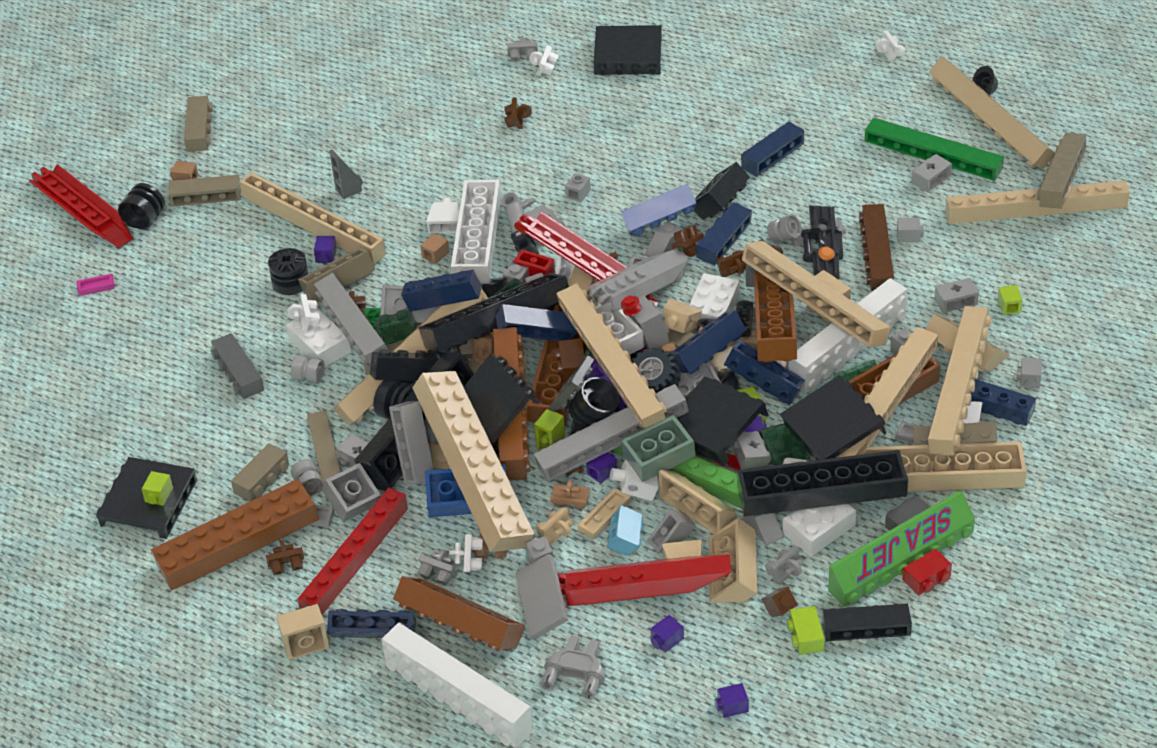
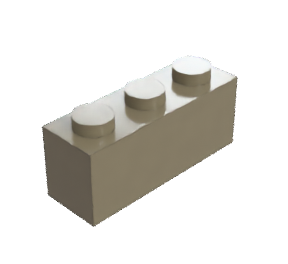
(260, 472)

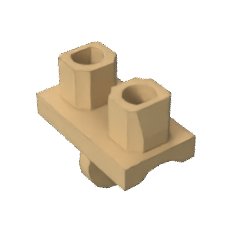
(557, 525)

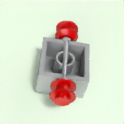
(648, 319)

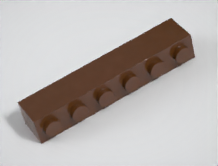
(876, 244)

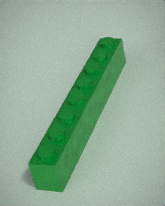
(926, 145)

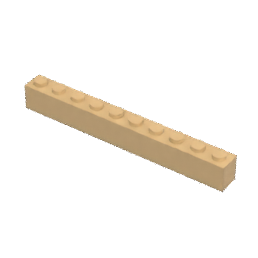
(993, 114)
(1025, 203)
(310, 216)
(816, 294)
(611, 357)
(897, 381)
(959, 381)
(362, 396)

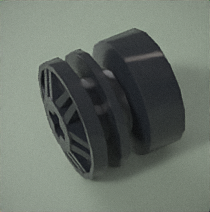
(141, 206)
(285, 269)
(390, 394)
(593, 402)

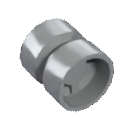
(784, 229)
(306, 369)
(307, 473)

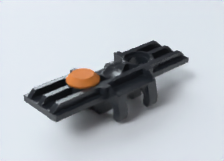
(828, 240)

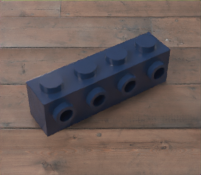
(772, 148)
(723, 233)
(441, 290)
(536, 323)
(708, 341)
(767, 375)
(1004, 402)
(367, 624)

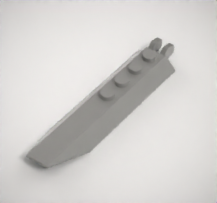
(640, 278)

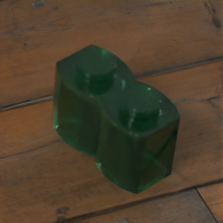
(395, 327)

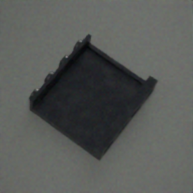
(627, 50)
(497, 396)
(718, 417)
(832, 419)
(126, 501)

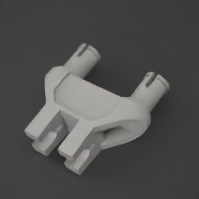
(577, 665)

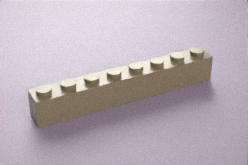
(1062, 171)

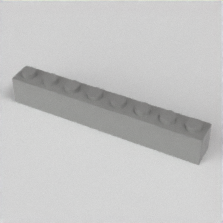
(349, 318)
(601, 437)

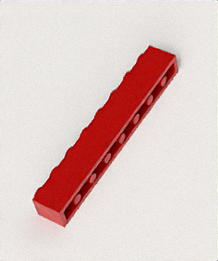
(354, 551)

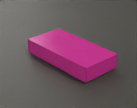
(95, 284)

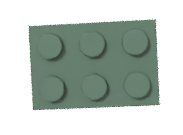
(658, 448)

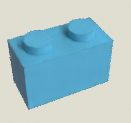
(625, 531)

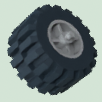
(657, 368)

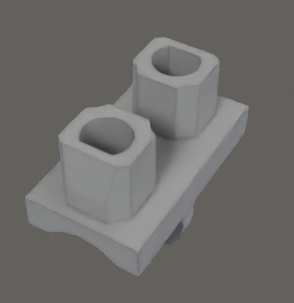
(521, 47)
(787, 564)
(441, 565)

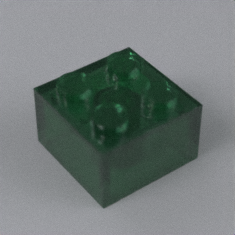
(782, 444)

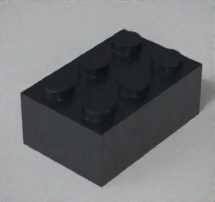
(720, 191)

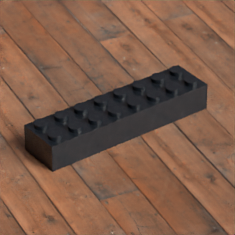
(481, 317)
(381, 455)
(822, 483)

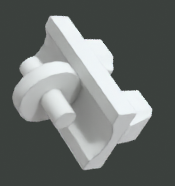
(889, 46)
(546, 62)
(304, 312)
(469, 563)

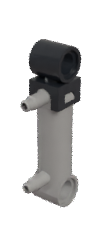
(514, 209)

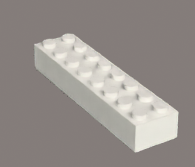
(477, 228)
(835, 346)
(457, 686)

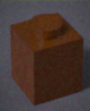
(779, 602)

